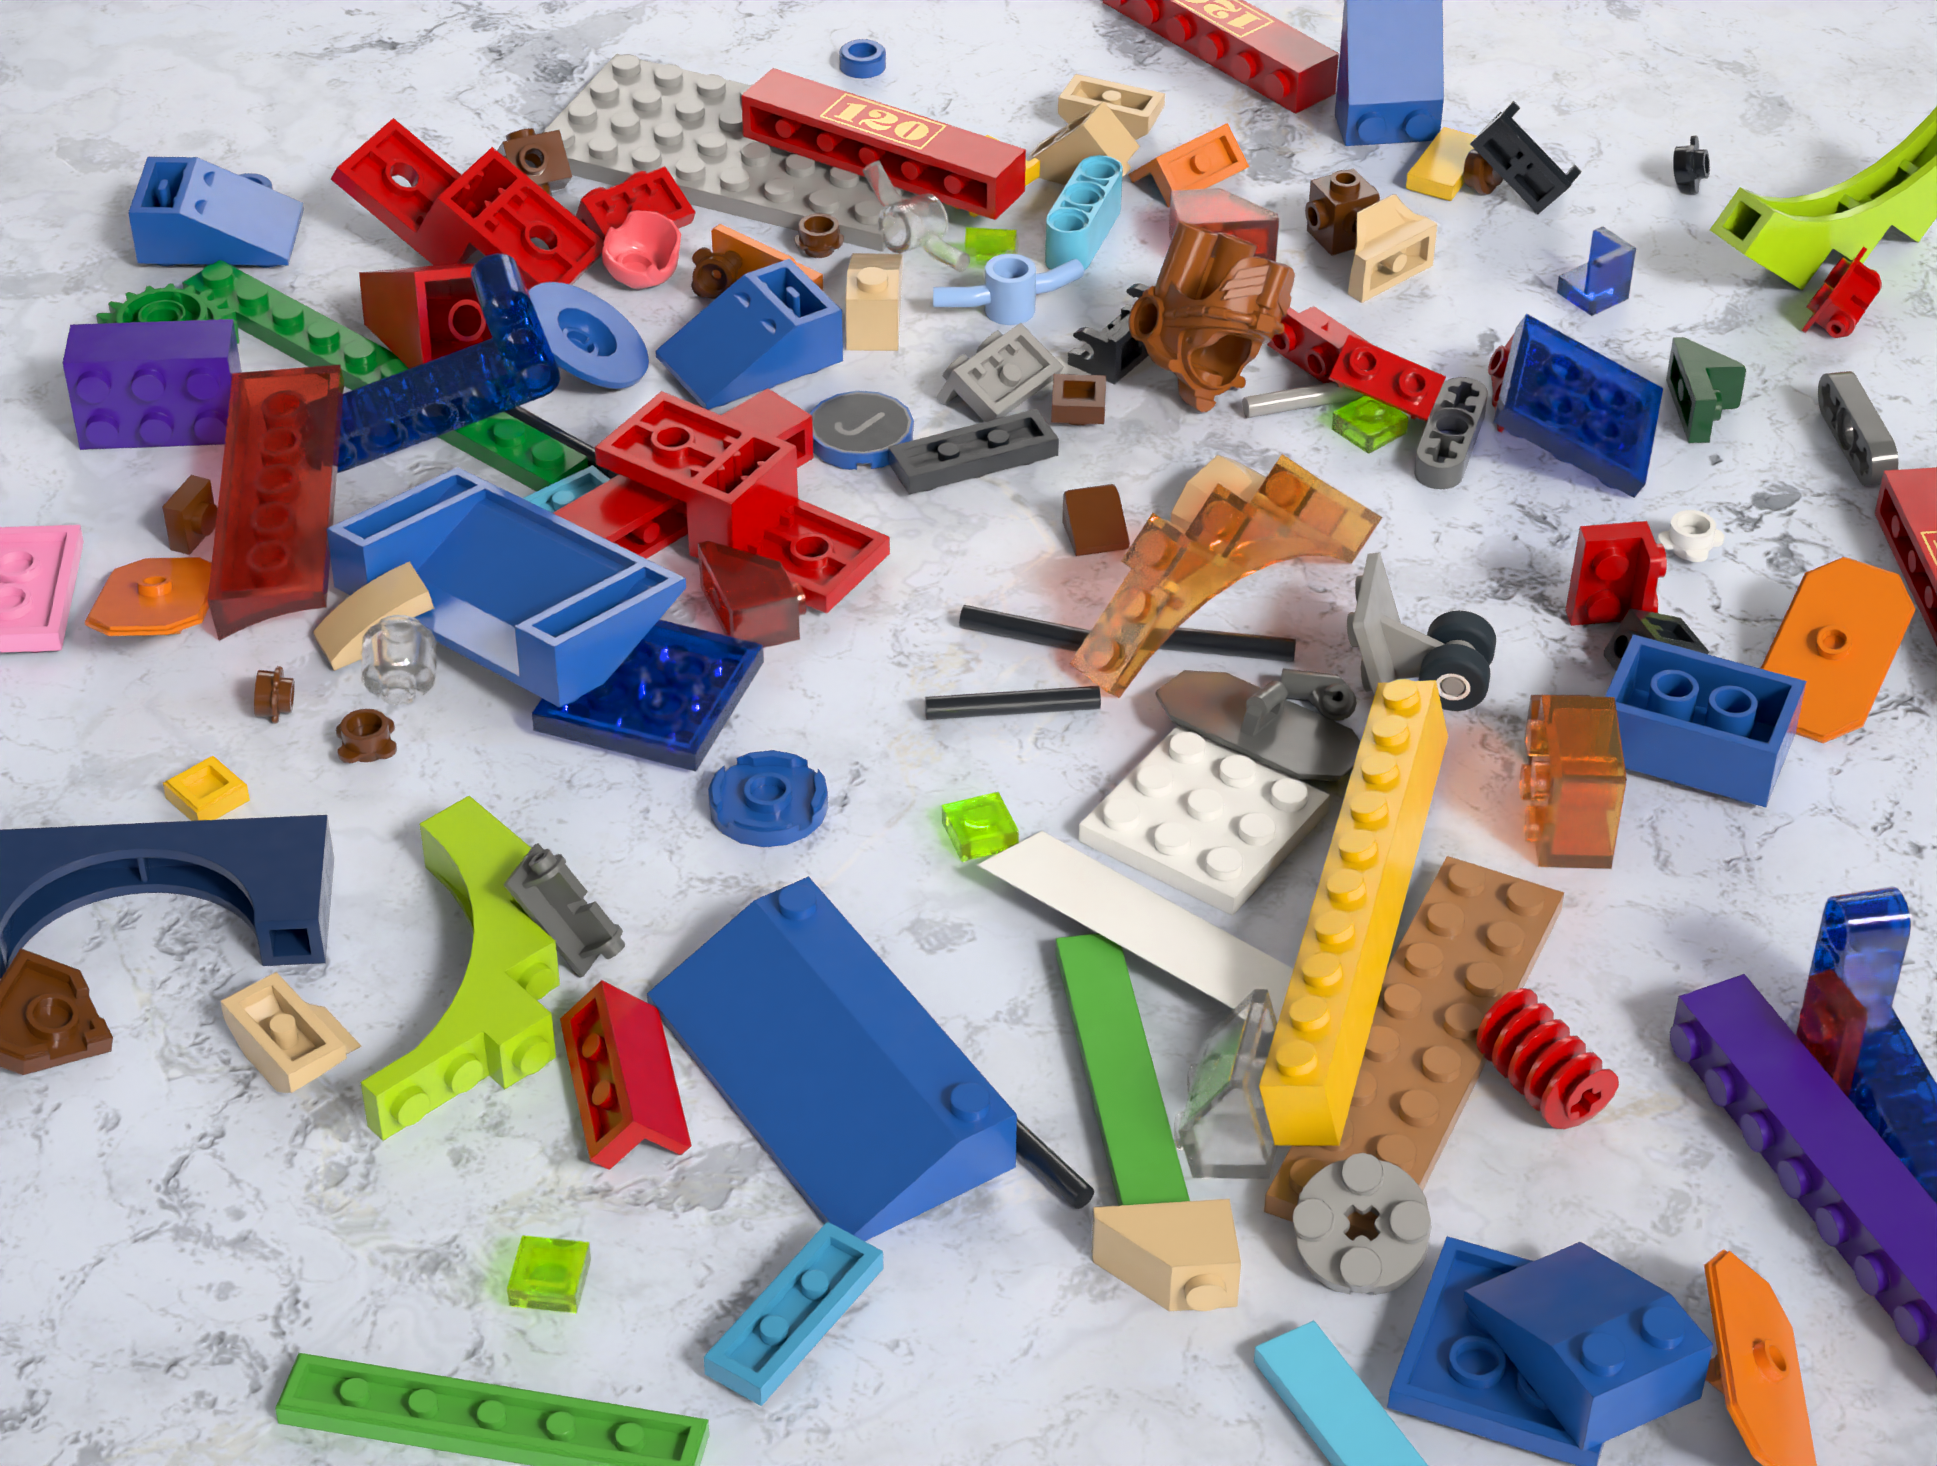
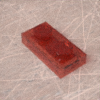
(1832, 1026)

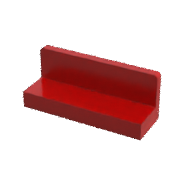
(622, 1075)

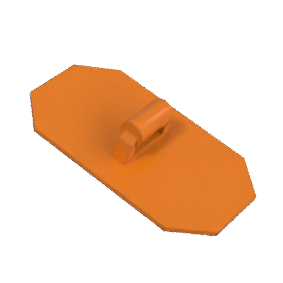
(152, 597)
(1841, 642)
(1757, 1364)

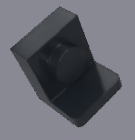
(1652, 626)

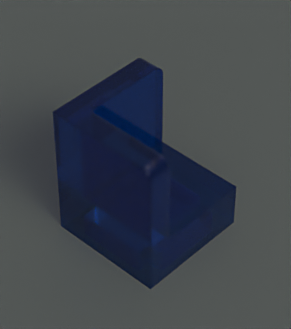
(1604, 278)

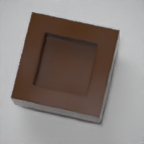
(1078, 399)
(190, 514)

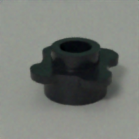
(1691, 164)

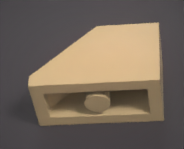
(1088, 135)
(1171, 1252)

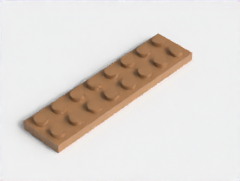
(1421, 1059)

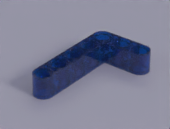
(459, 386)
(1865, 944)

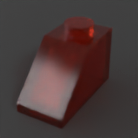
(1226, 213)
(750, 595)

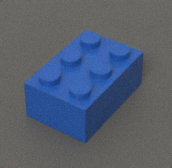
(1704, 719)

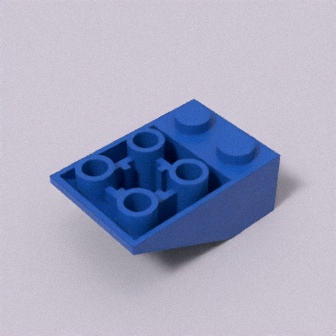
(207, 214)
(756, 336)

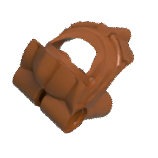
(1210, 311)

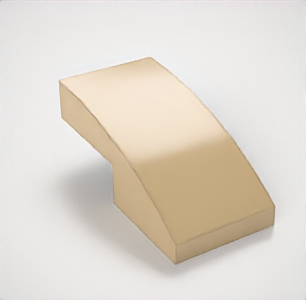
(390, 594)

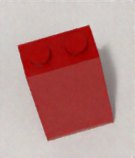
(423, 311)

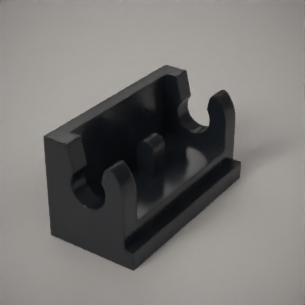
(1522, 161)
(1112, 349)

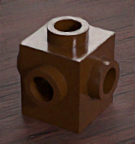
(539, 157)
(1334, 209)

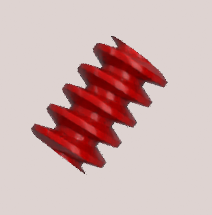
(1545, 1060)

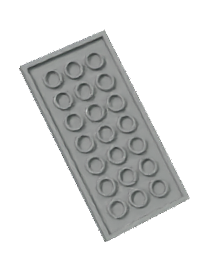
(691, 122)

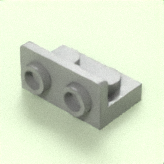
(1000, 374)

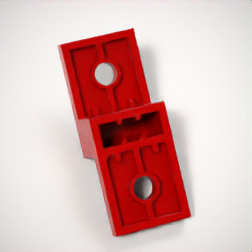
(455, 214)
(742, 495)

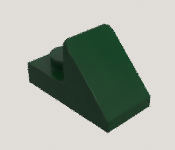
(1702, 386)

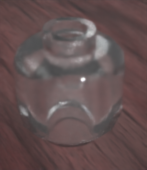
(398, 659)

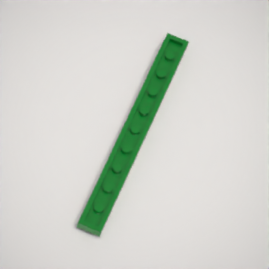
(320, 341)

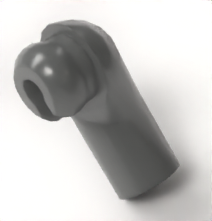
(1323, 690)

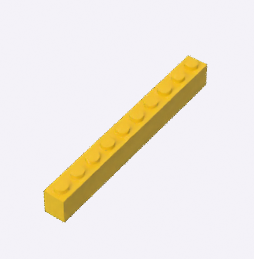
(1354, 918)

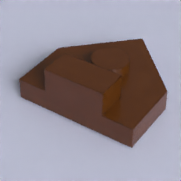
(47, 1016)

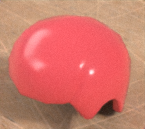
(642, 250)

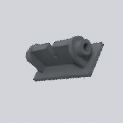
(557, 905)

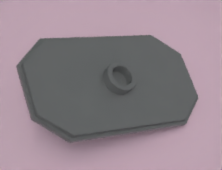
(1260, 724)

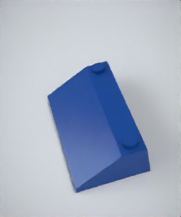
(510, 582)
(835, 1064)

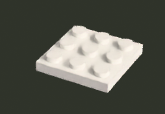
(1204, 819)

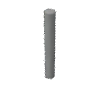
(1297, 399)

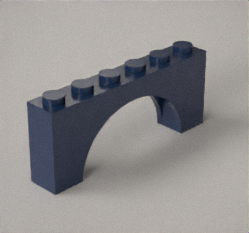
(261, 869)

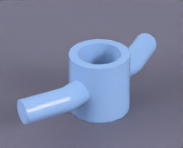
(1009, 288)

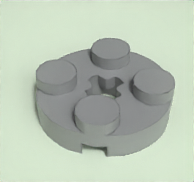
(1360, 1263)

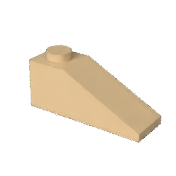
(873, 301)

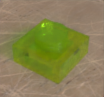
(988, 243)
(1369, 423)
(979, 826)
(549, 1274)

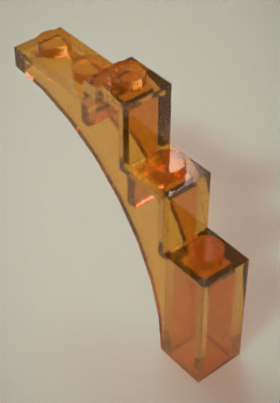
(1228, 540)

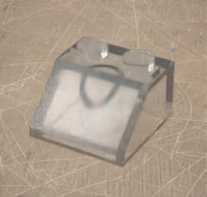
(1224, 1116)

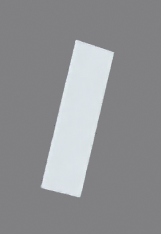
(1140, 920)

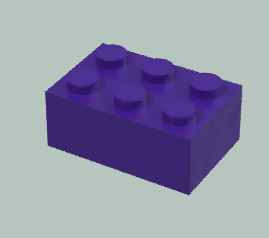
(151, 382)

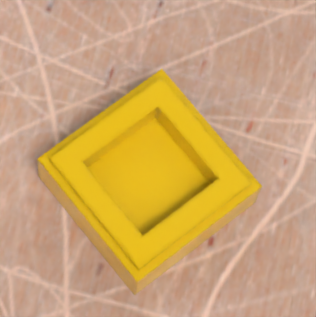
(206, 790)

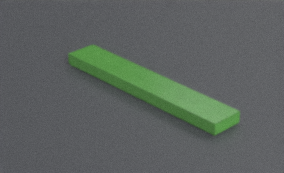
(1120, 1072)
(483, 1418)

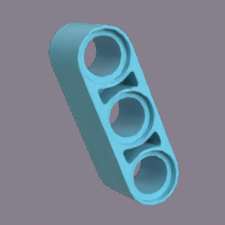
(1084, 212)

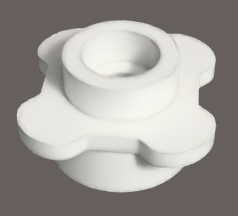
(1691, 535)

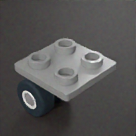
(1452, 652)

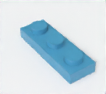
(793, 1313)

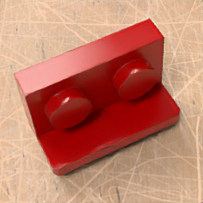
(641, 191)
(1311, 341)
(1614, 571)

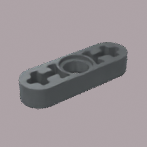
(1857, 426)
(1454, 447)

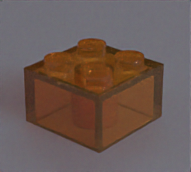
(1574, 782)

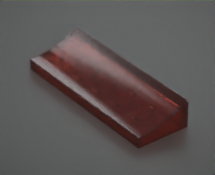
(276, 496)

